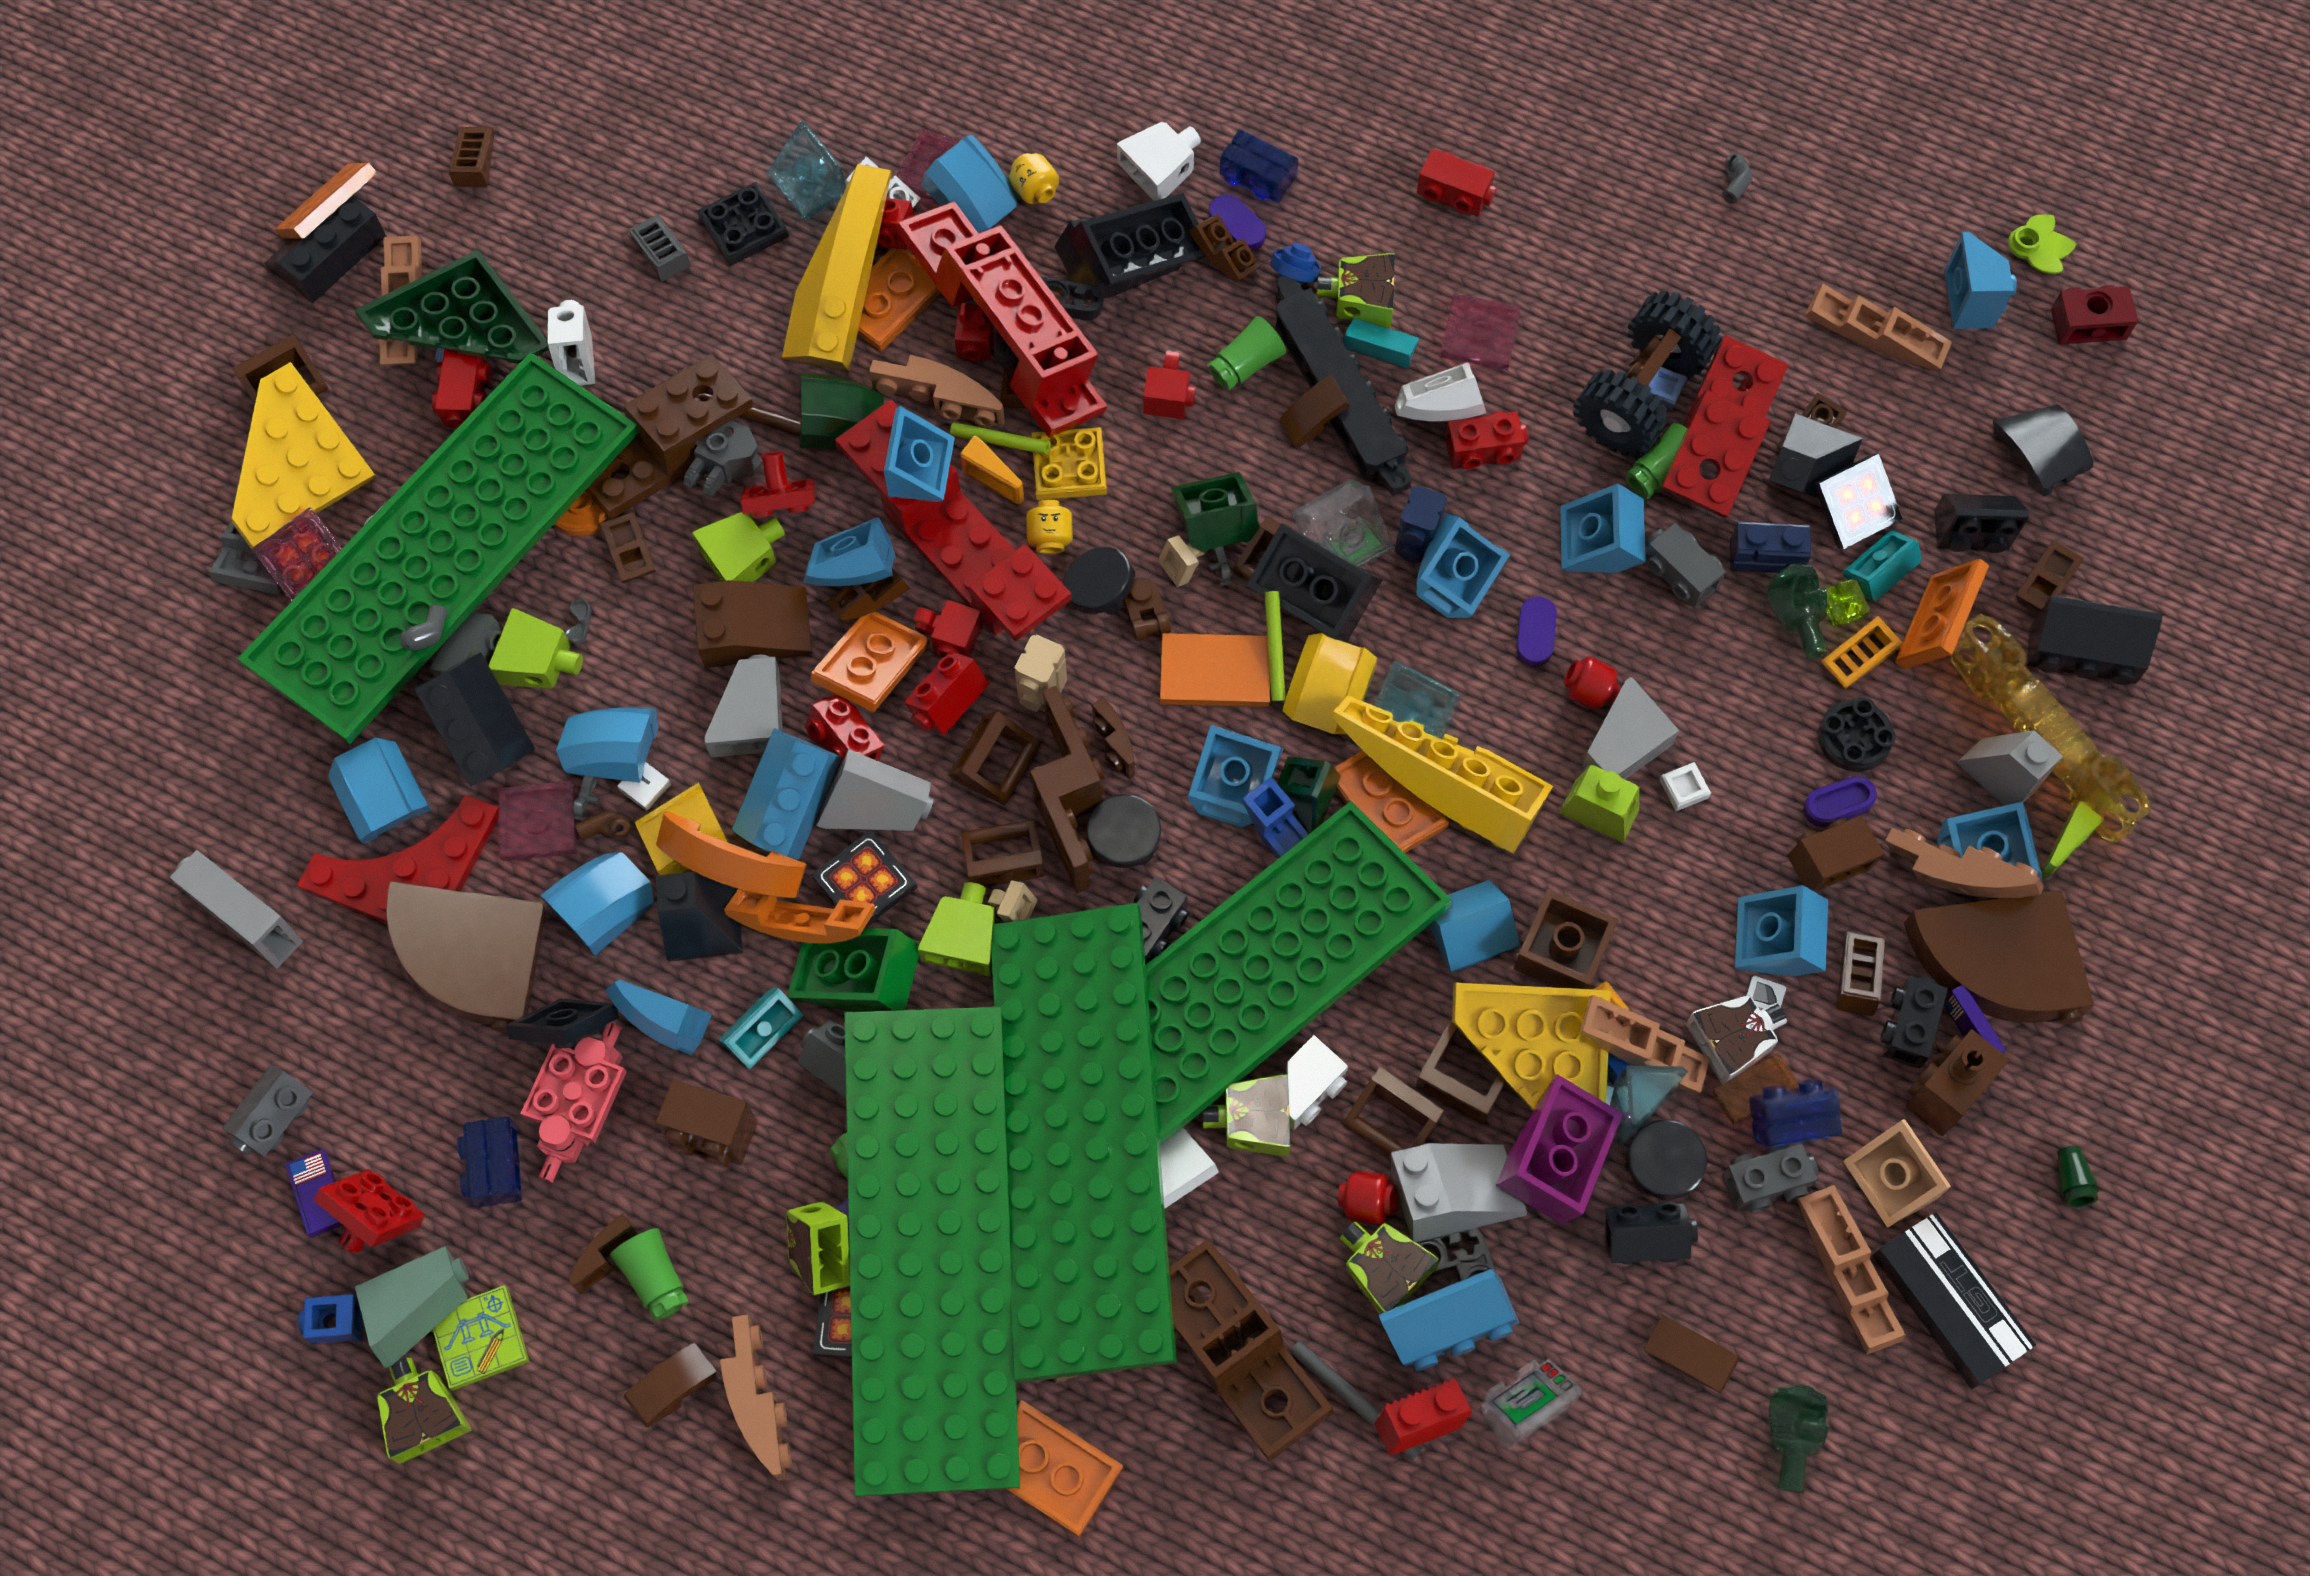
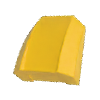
(1324, 677)

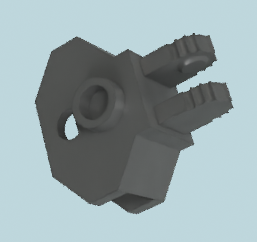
(723, 457)

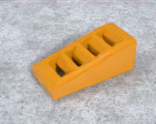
(987, 468)
(1883, 634)

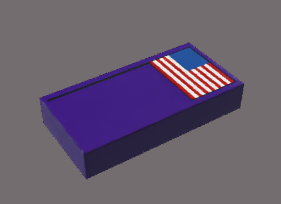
(1969, 1016)
(306, 1177)

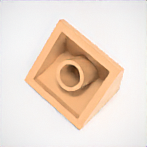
(1897, 1174)

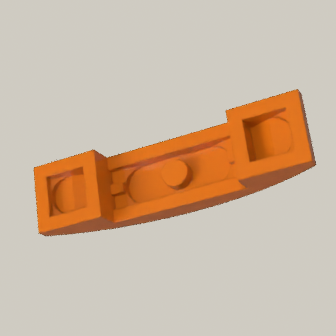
(726, 862)
(799, 921)

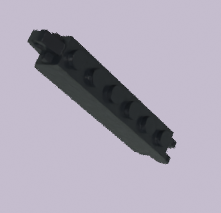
(1320, 351)

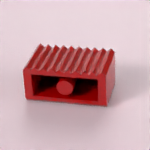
(1422, 1416)

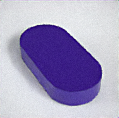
(1239, 220)
(1536, 631)
(1839, 800)

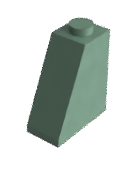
(410, 1302)

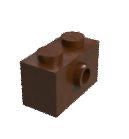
(1835, 854)

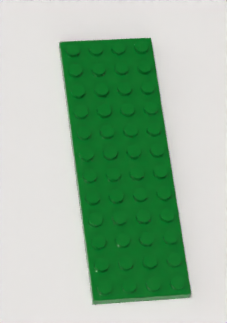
(440, 544)
(1279, 958)
(1082, 1146)
(929, 1253)

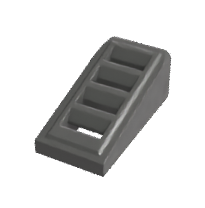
(668, 265)

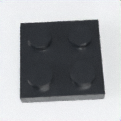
(562, 1022)

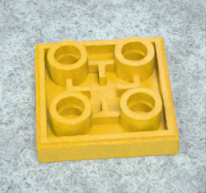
(1072, 465)

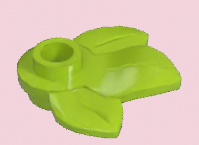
(2043, 246)

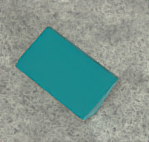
(1380, 342)
(1884, 564)
(761, 1027)

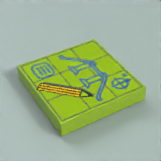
(480, 1339)

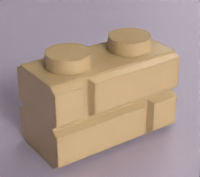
(1039, 669)

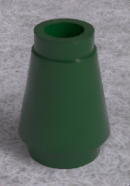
(2076, 1179)

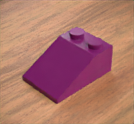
(1560, 1151)

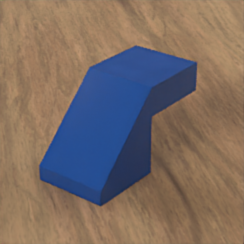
(1273, 818)

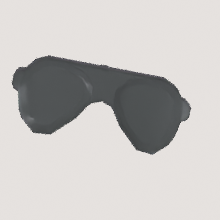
(1221, 564)
(582, 612)
(581, 802)

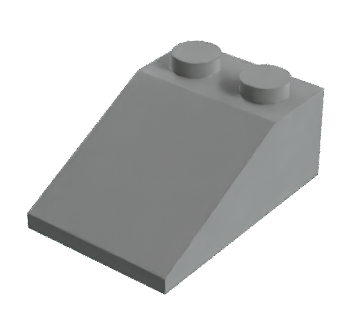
(1452, 1188)

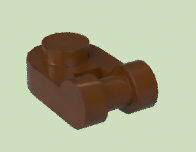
(1142, 601)

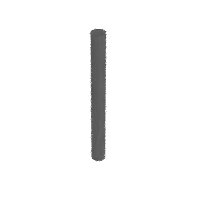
(1342, 1388)

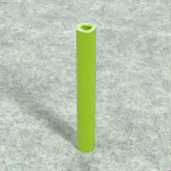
(1001, 438)
(1275, 648)

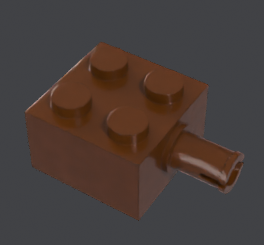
(1955, 1081)

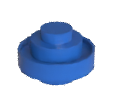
(1296, 263)

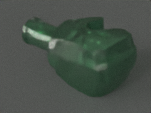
(1800, 605)
(1797, 1430)

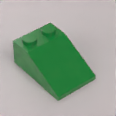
(857, 973)

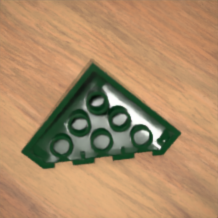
(458, 310)

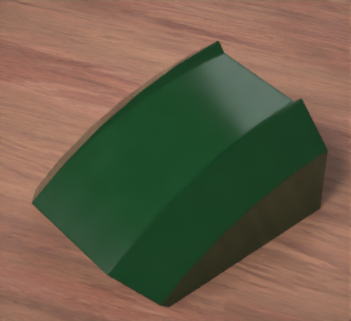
(832, 407)
(1216, 511)

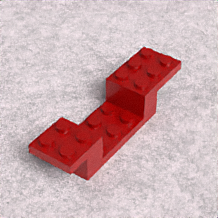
(1022, 308)
(963, 547)

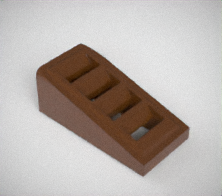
(472, 175)
(1857, 996)

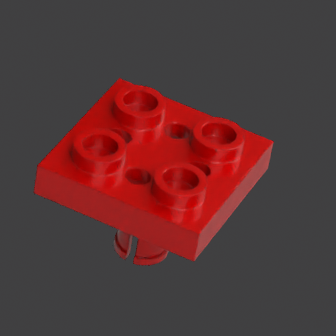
(777, 491)
(368, 1210)

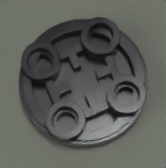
(1099, 580)
(1856, 735)
(1123, 831)
(1666, 1159)

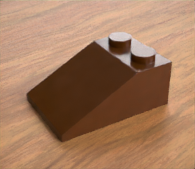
(750, 620)

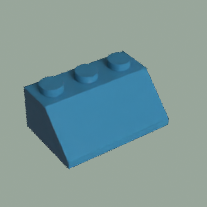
(785, 794)
(1450, 1320)

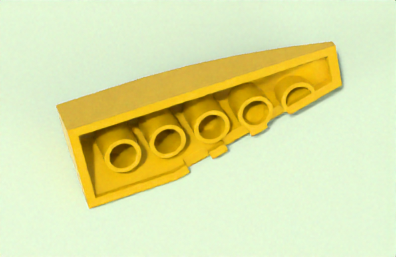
(836, 281)
(1463, 784)

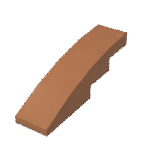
(400, 267)
(1885, 332)
(1641, 1041)
(1850, 1269)

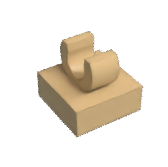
(1179, 560)
(1013, 904)

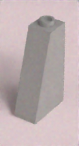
(236, 908)

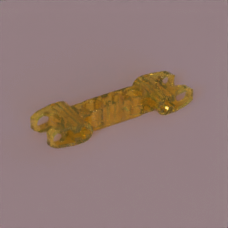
(2027, 704)

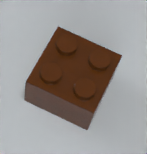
(1565, 942)
(706, 1123)

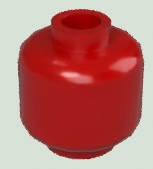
(1591, 683)
(1368, 1198)

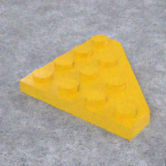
(292, 458)
(1532, 1035)

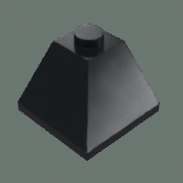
(1811, 454)
(695, 917)

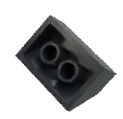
(329, 250)
(2093, 640)
(474, 719)

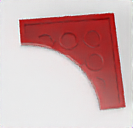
(436, 862)

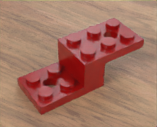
(1724, 426)

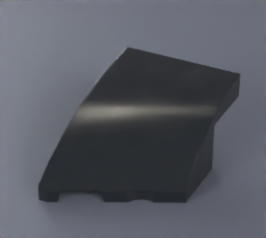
(2045, 446)

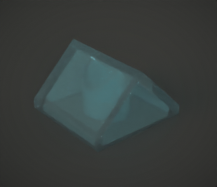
(808, 173)
(1418, 698)
(1641, 1093)

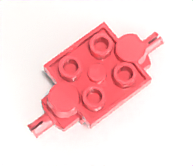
(574, 1097)

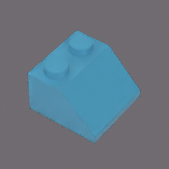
(1977, 284)
(1603, 531)
(1782, 932)

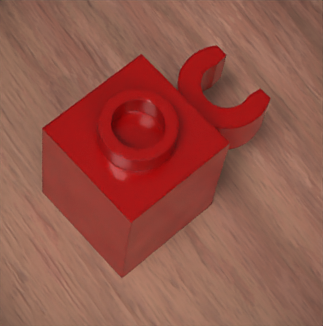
(973, 333)
(1168, 389)
(953, 630)

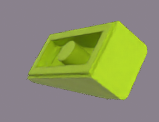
(2077, 828)

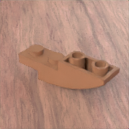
(951, 391)
(1975, 874)
(755, 1413)

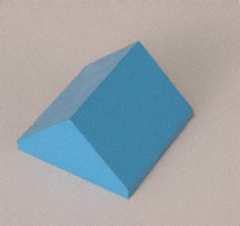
(917, 458)
(1475, 927)

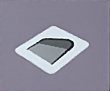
(1766, 992)

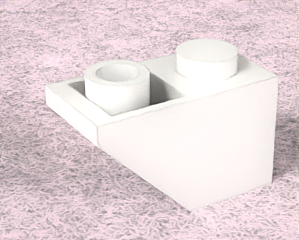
(1311, 1078)

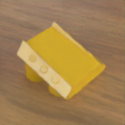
(690, 805)

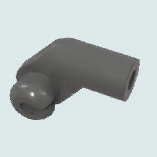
(1739, 176)
(426, 633)

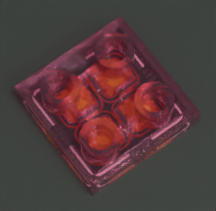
(298, 552)

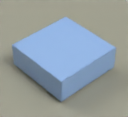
(1667, 386)

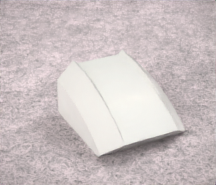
(1441, 396)

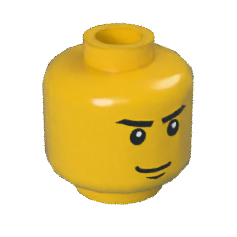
(1034, 178)
(1049, 527)

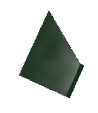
(1310, 787)

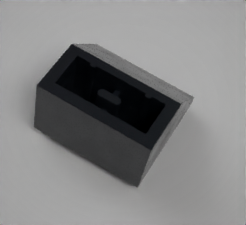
(1978, 522)

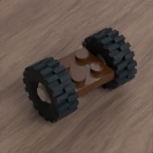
(1620, 406)

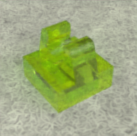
(1846, 602)

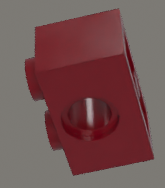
(2112, 316)

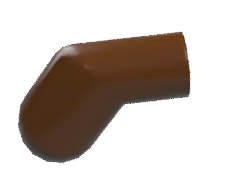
(605, 823)

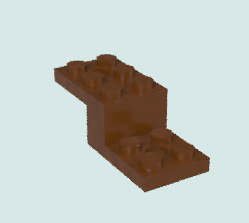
(668, 428)
(1068, 788)
(1243, 1352)

